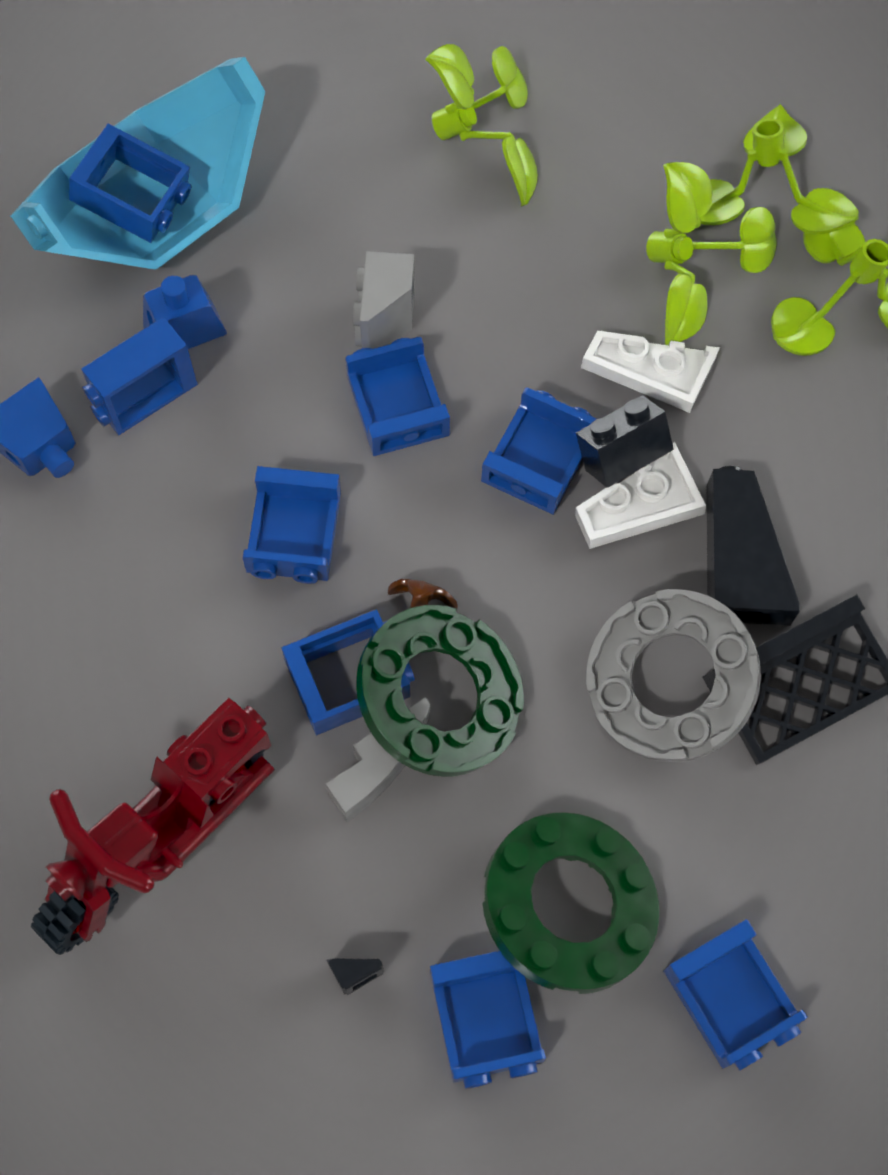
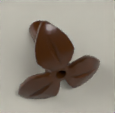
(422, 592)

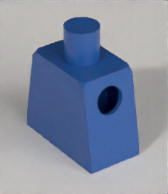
(186, 308)
(35, 432)

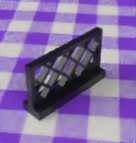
(797, 642)

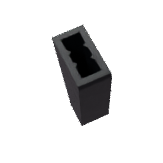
(744, 553)

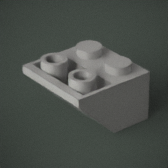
(384, 299)

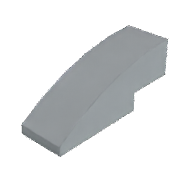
(372, 775)

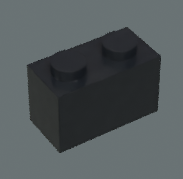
(625, 441)

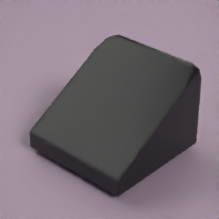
(355, 973)

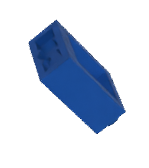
(118, 145)
(139, 376)
(319, 645)

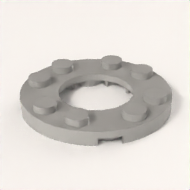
(659, 616)

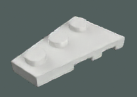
(656, 370)
(642, 502)

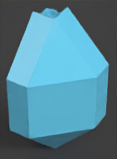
(202, 124)

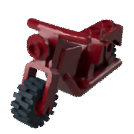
(144, 844)

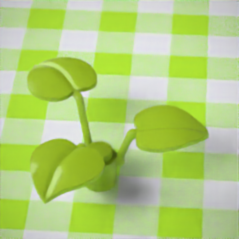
(460, 115)
(768, 142)
(688, 200)
(796, 321)

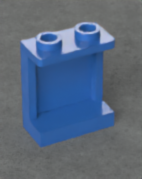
(396, 396)
(538, 451)
(293, 524)
(734, 997)
(486, 1019)

